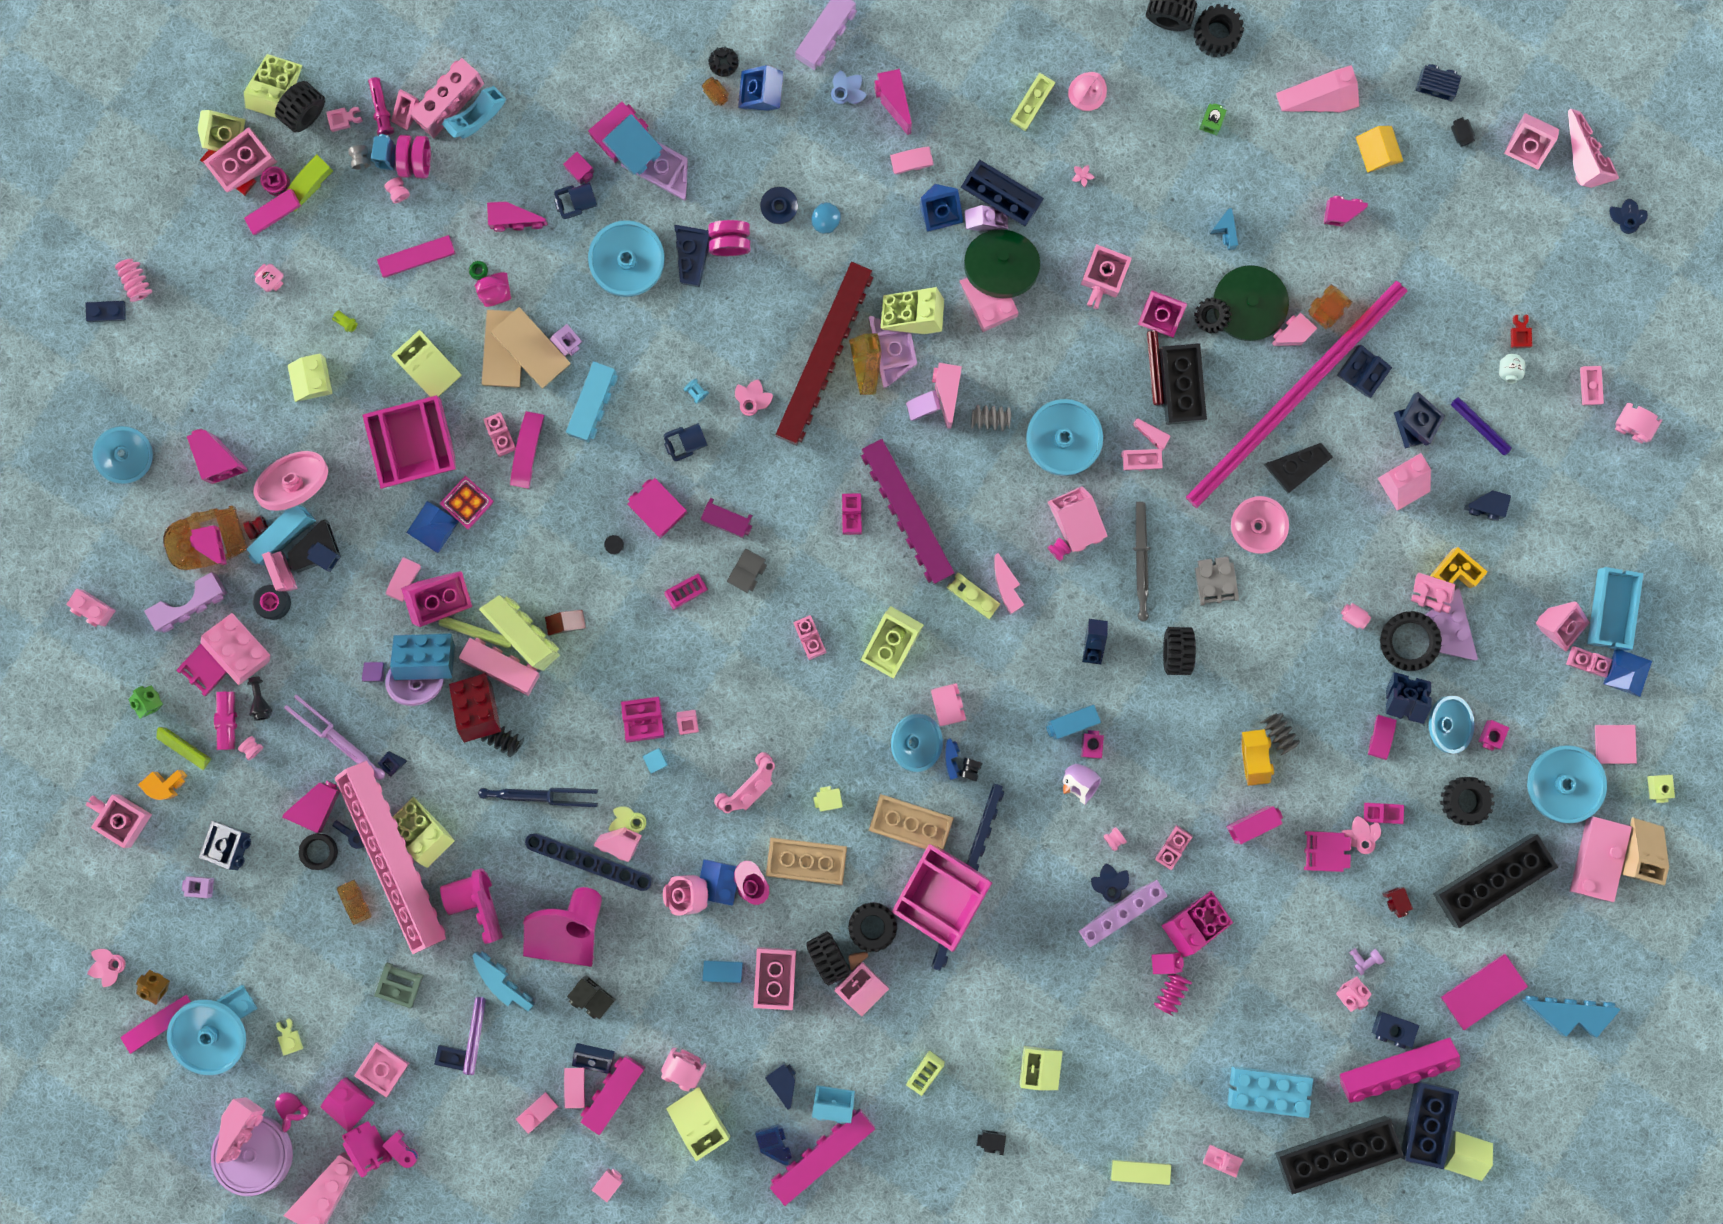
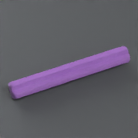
(474, 1036)

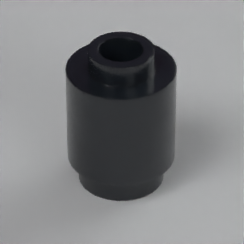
(1463, 131)

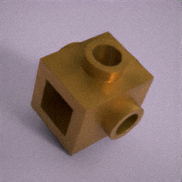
(152, 987)

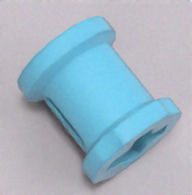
(699, 395)

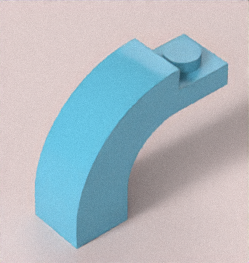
(477, 115)

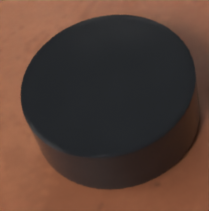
(614, 544)

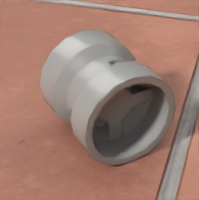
(359, 156)

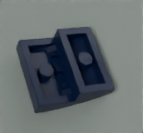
(1364, 371)

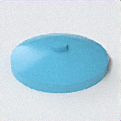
(626, 258)
(1064, 437)
(1567, 784)
(206, 1037)

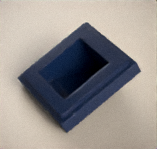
(393, 761)

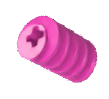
(1172, 993)

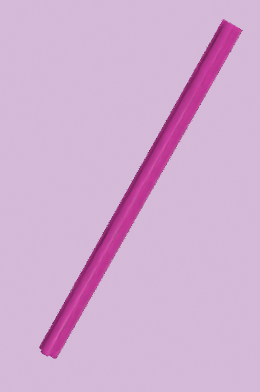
(1296, 394)

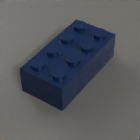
(1429, 1124)

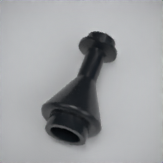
(259, 709)

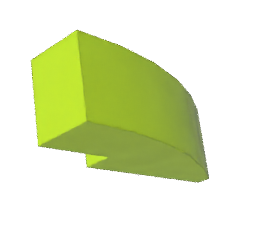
(309, 179)

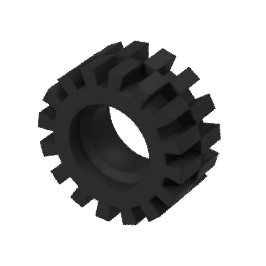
(1223, 317)

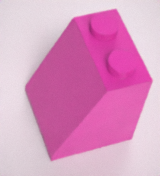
(213, 458)

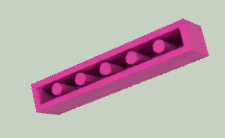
(1400, 1070)
(821, 1157)

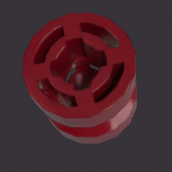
(255, 527)

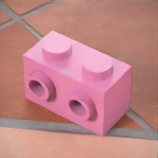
(89, 606)

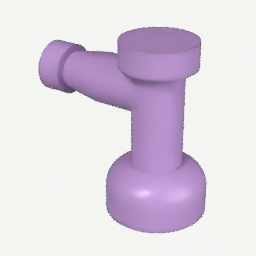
(1363, 964)

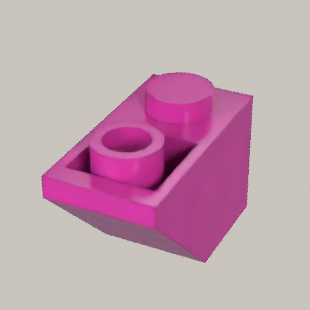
(1342, 211)

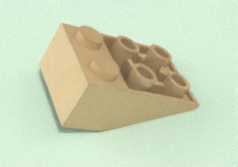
(1646, 853)

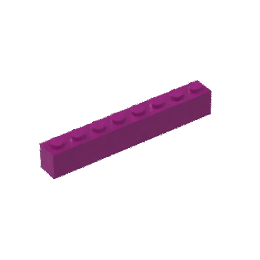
(907, 511)

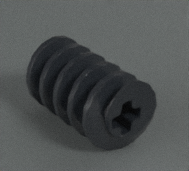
(504, 741)

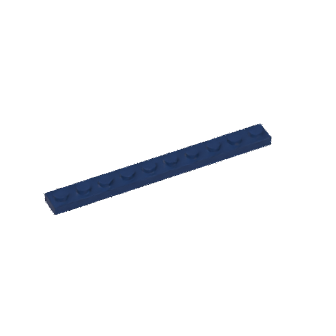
(977, 849)

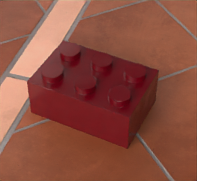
(474, 707)

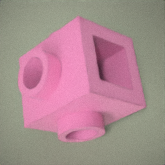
(1354, 994)

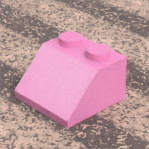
(1532, 141)

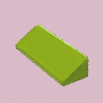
(183, 747)

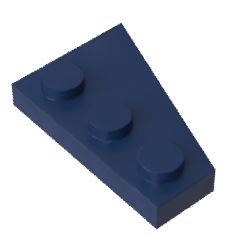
(692, 253)

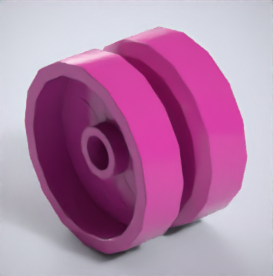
(413, 156)
(729, 238)

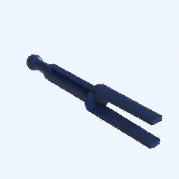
(538, 795)

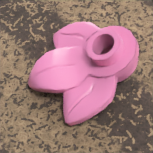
(754, 395)
(1363, 832)
(104, 967)

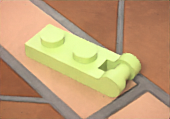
(974, 596)

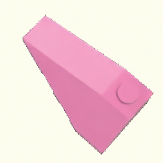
(1329, 92)
(1589, 163)

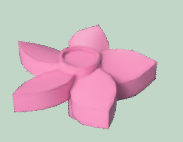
(1082, 174)

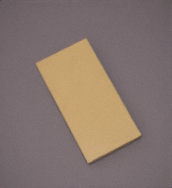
(530, 347)
(498, 365)
(910, 823)
(806, 861)

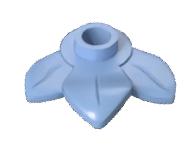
(849, 87)

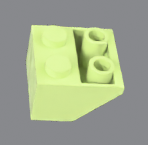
(1040, 1068)

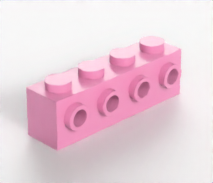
(499, 666)

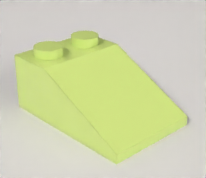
(892, 642)

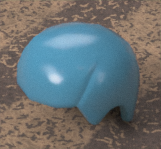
(825, 218)

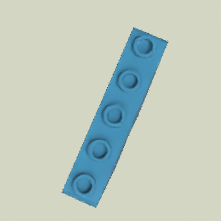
(1567, 1014)

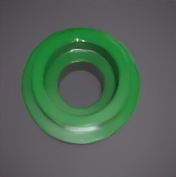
(478, 264)

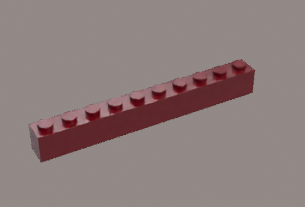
(824, 353)

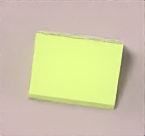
(1469, 1156)

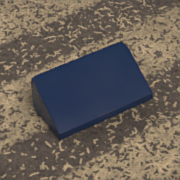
(592, 1058)

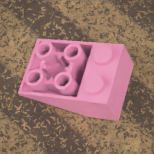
(236, 1127)

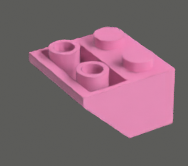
(861, 989)

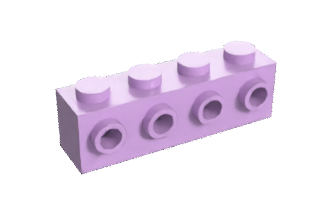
(825, 31)

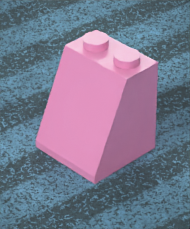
(1407, 481)
(1078, 519)

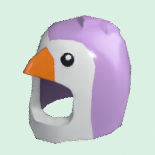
(1081, 782)

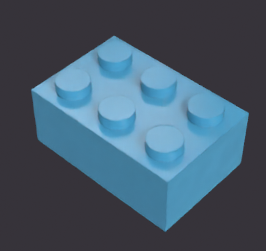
(422, 656)

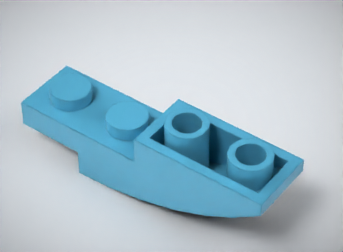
(494, 978)

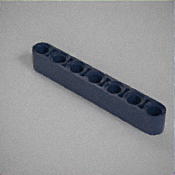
(579, 861)

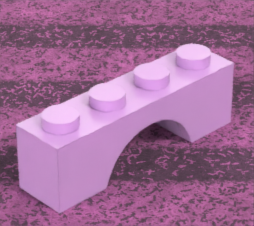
(207, 590)

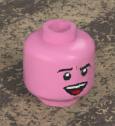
(269, 277)

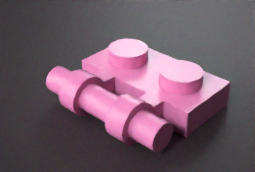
(1434, 588)

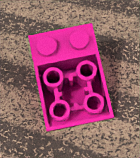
(1197, 924)

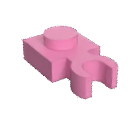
(340, 118)

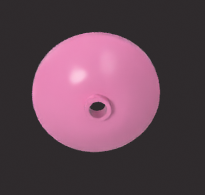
(1269, 515)

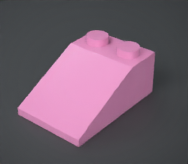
(240, 160)
(987, 309)
(946, 385)

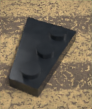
(1298, 466)

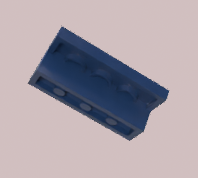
(1002, 193)

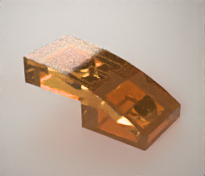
(353, 902)

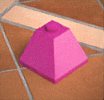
(347, 1104)

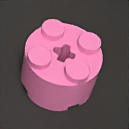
(1638, 422)
(948, 704)
(686, 895)
(683, 1069)

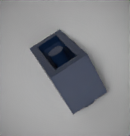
(783, 1082)

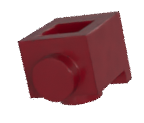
(1398, 901)

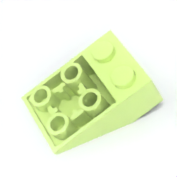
(270, 83)
(913, 311)
(426, 365)
(422, 833)
(698, 1124)

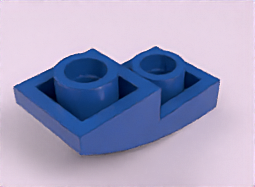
(951, 752)

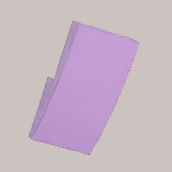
(923, 405)

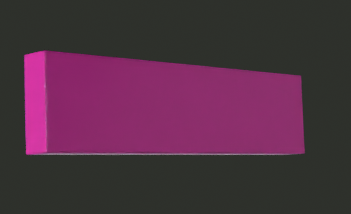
(415, 256)

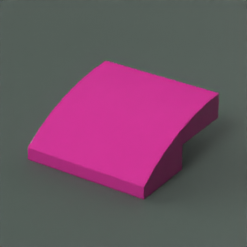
(642, 719)

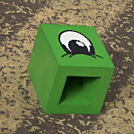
(1213, 119)

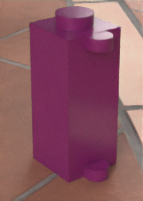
(726, 520)

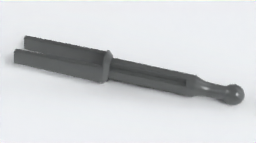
(1141, 560)

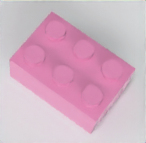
(235, 649)
(775, 978)

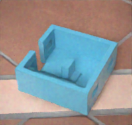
(833, 1104)

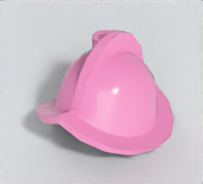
(1087, 91)

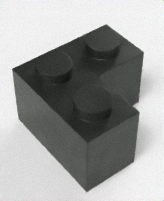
(591, 996)

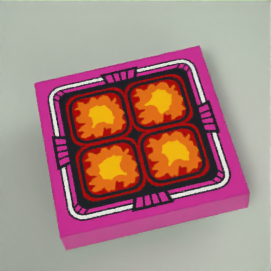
(466, 502)

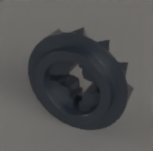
(724, 69)

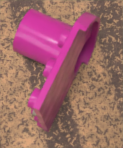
(473, 893)
(564, 934)

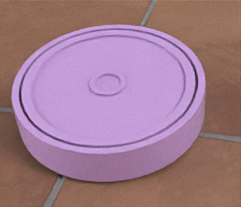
(261, 1163)

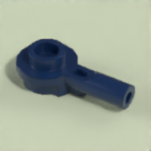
(353, 836)

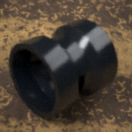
(972, 765)

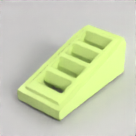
(924, 1063)

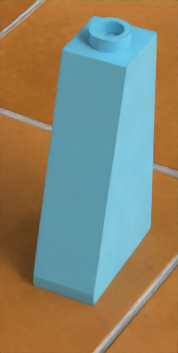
(280, 533)

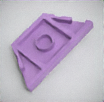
(668, 172)
(897, 352)
(1455, 629)

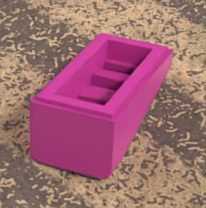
(668, 593)

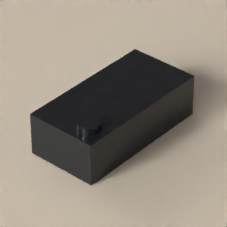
(1183, 384)

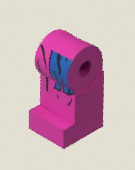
(400, 1151)

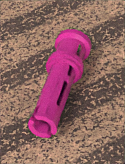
(381, 114)

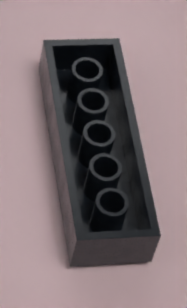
(1495, 880)
(1339, 1154)

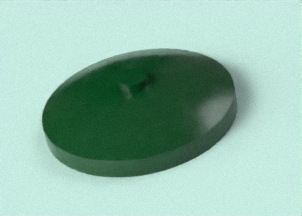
(1002, 263)
(1255, 301)

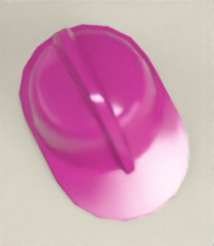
(493, 289)
(751, 883)

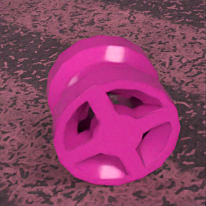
(1059, 549)

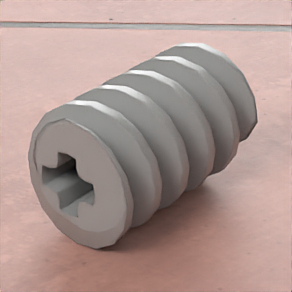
(991, 417)

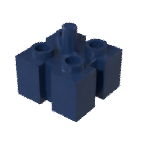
(1408, 698)

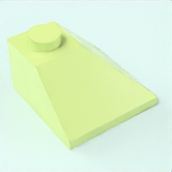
(218, 129)

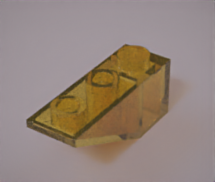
(866, 358)

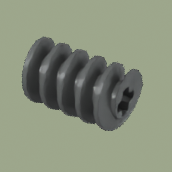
(1281, 732)

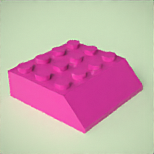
(410, 441)
(942, 896)

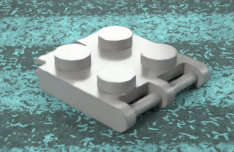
(1216, 580)

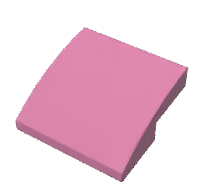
(279, 571)

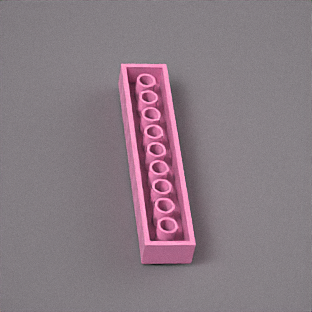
(390, 857)

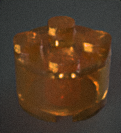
(1329, 307)

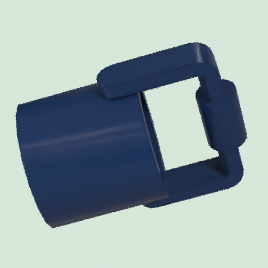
(581, 197)
(691, 438)

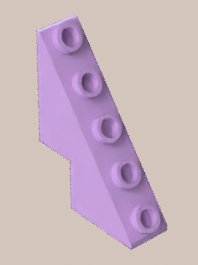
(1122, 912)

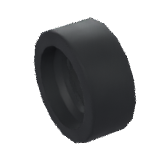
(305, 844)

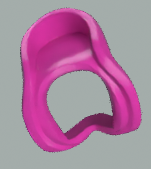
(286, 1106)

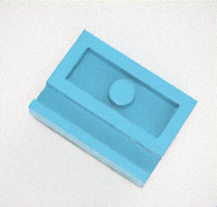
(239, 1002)

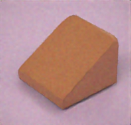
(856, 958)

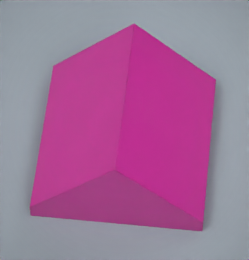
(1162, 313)

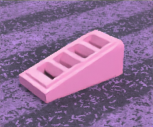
(1154, 435)

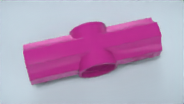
(225, 720)

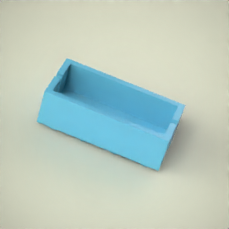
(1615, 608)
(1270, 1092)

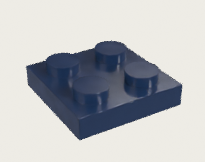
(1422, 418)

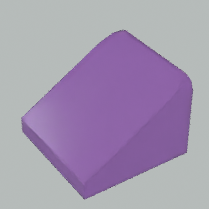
(373, 671)

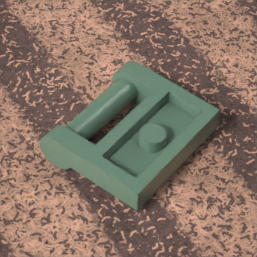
(395, 991)

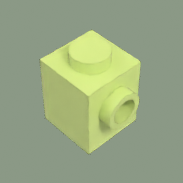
(1661, 787)
(828, 799)

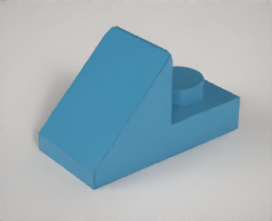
(1227, 225)

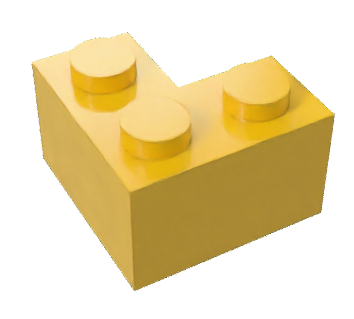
(1461, 566)

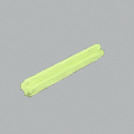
(474, 631)

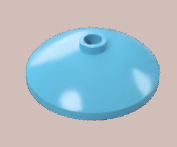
(123, 468)
(1451, 724)
(925, 744)

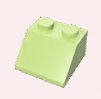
(309, 377)

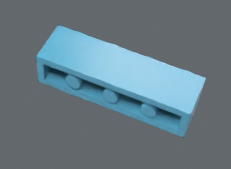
(591, 402)

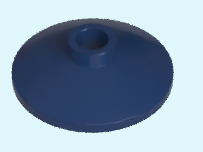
(777, 196)

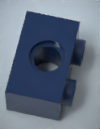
(1406, 1030)

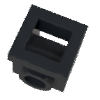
(991, 1141)

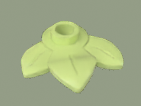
(625, 819)

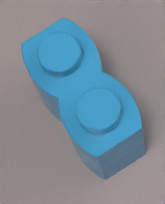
(383, 152)

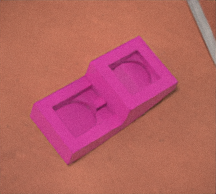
(851, 514)
(1382, 737)
(1384, 813)

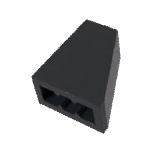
(298, 554)

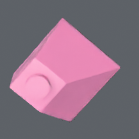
(1563, 624)

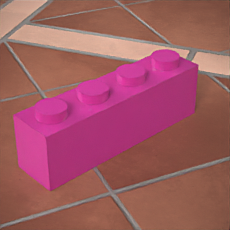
(612, 1095)

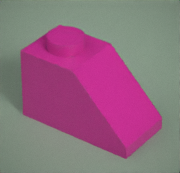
(209, 542)

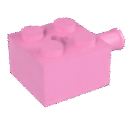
(1099, 281)
(109, 822)

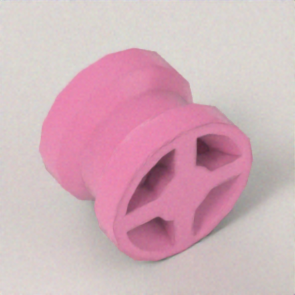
(250, 748)
(1115, 839)

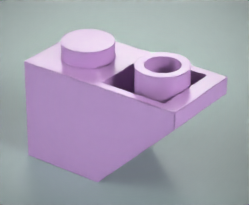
(985, 218)

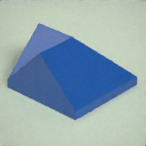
(941, 207)
(432, 527)
(1628, 672)

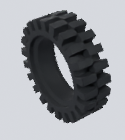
(1419, 619)

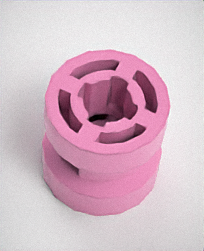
(396, 189)

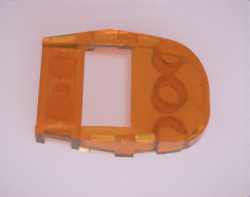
(185, 556)

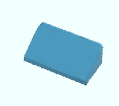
(722, 971)

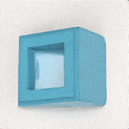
(655, 760)

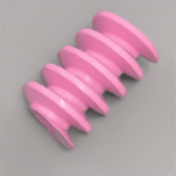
(132, 280)

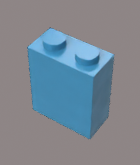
(632, 145)
(1073, 722)

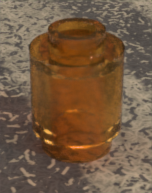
(715, 91)

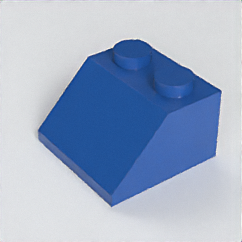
(761, 88)
(720, 881)

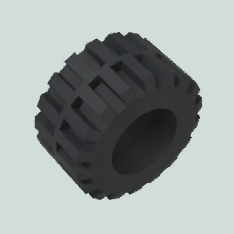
(1172, 14)
(1227, 18)
(300, 106)
(1179, 650)
(1452, 807)
(884, 914)
(827, 958)

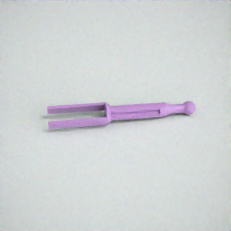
(335, 738)

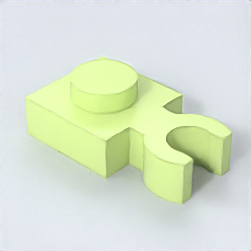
(289, 1041)

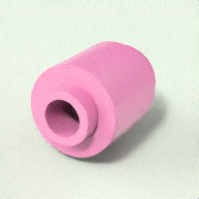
(1355, 616)

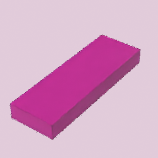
(272, 211)

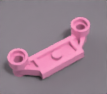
(751, 789)

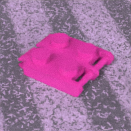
(203, 668)
(1327, 851)
(365, 1148)

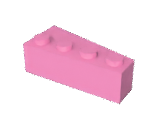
(324, 1194)

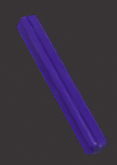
(1481, 426)

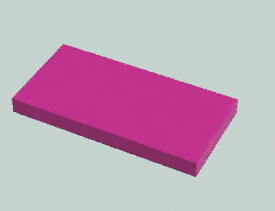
(1484, 991)

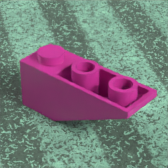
(506, 215)

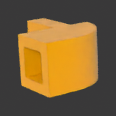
(158, 788)

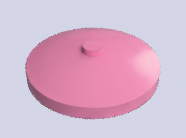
(290, 480)

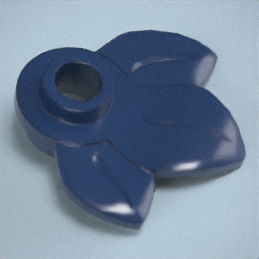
(1628, 213)
(1110, 879)

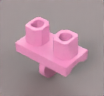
(1223, 1161)

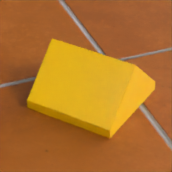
(1379, 148)

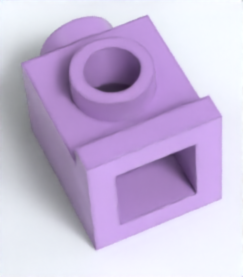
(568, 335)
(190, 890)

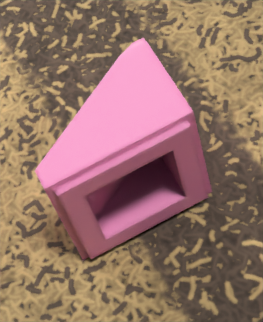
(687, 722)

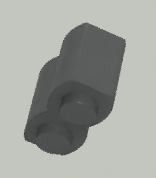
(747, 570)

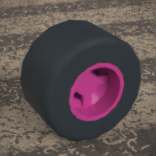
(264, 601)

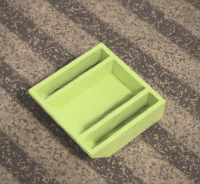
(520, 632)

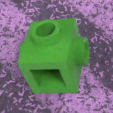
(145, 701)

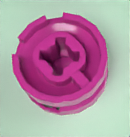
(274, 180)

